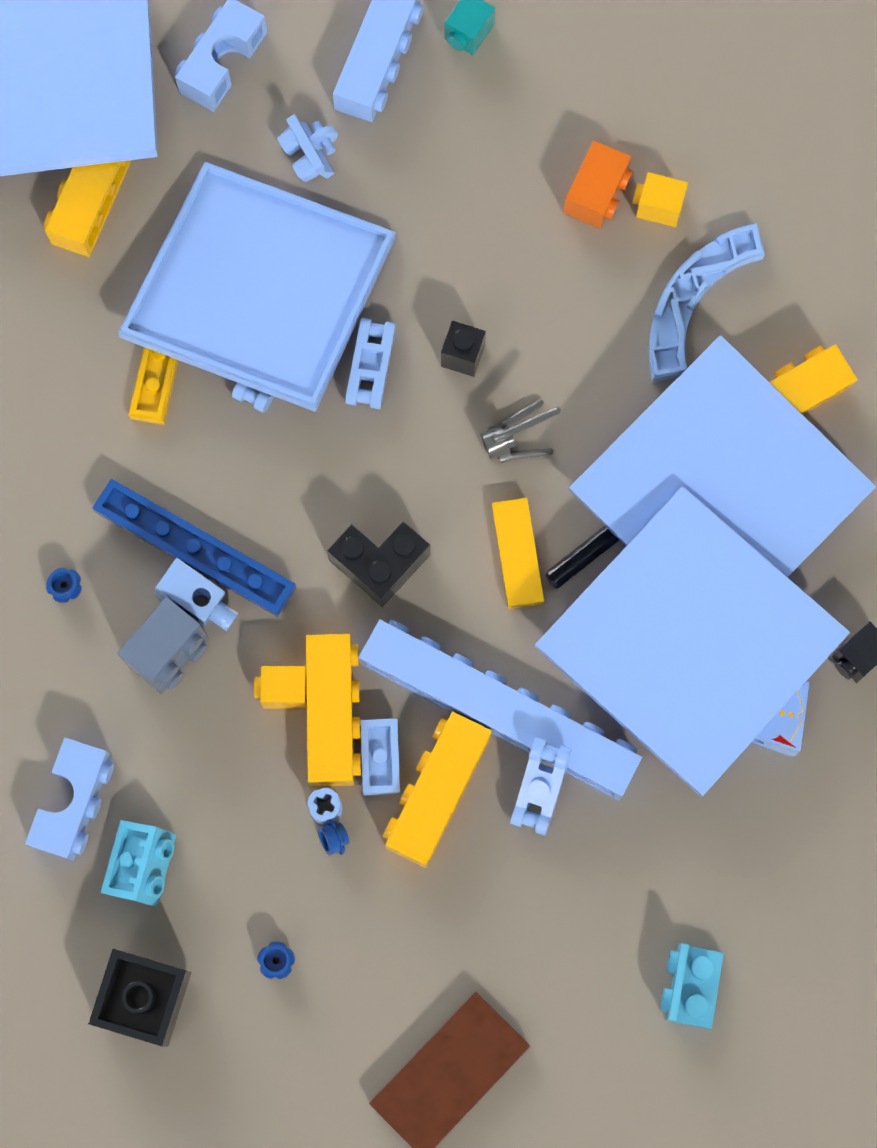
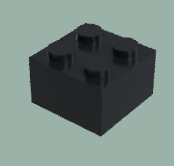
(140, 998)

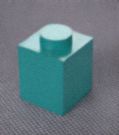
(469, 25)

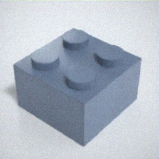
(164, 646)

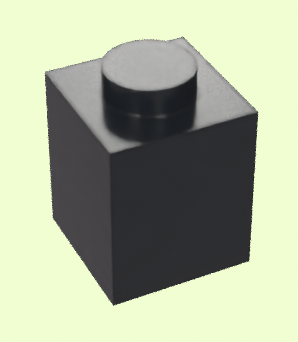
(463, 348)
(858, 654)

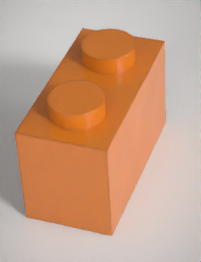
(597, 185)

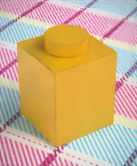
(660, 199)
(281, 687)

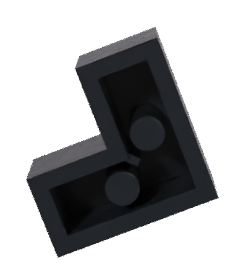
(382, 569)

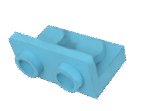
(139, 863)
(693, 986)

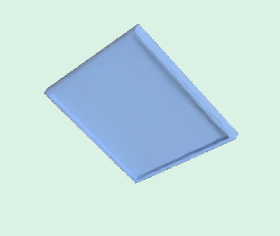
(75, 84)
(258, 286)
(737, 452)
(692, 640)

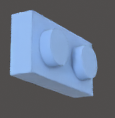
(380, 757)

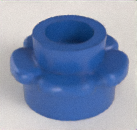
(60, 576)
(333, 837)
(272, 970)

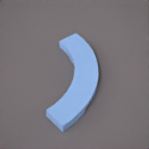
(686, 290)

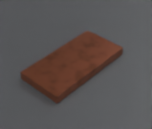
(449, 1074)

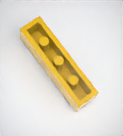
(84, 206)
(816, 379)
(330, 710)
(438, 788)

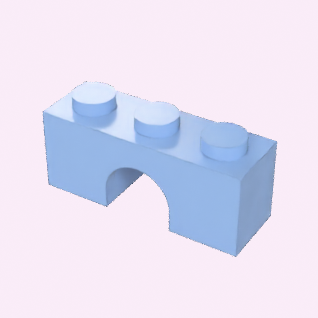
(232, 30)
(64, 831)

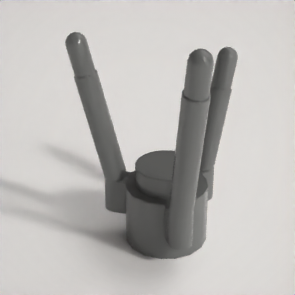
(500, 439)

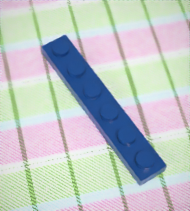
(194, 547)

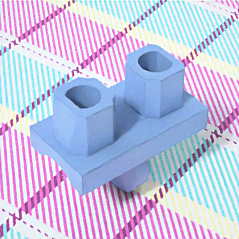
(300, 136)

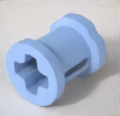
(322, 795)

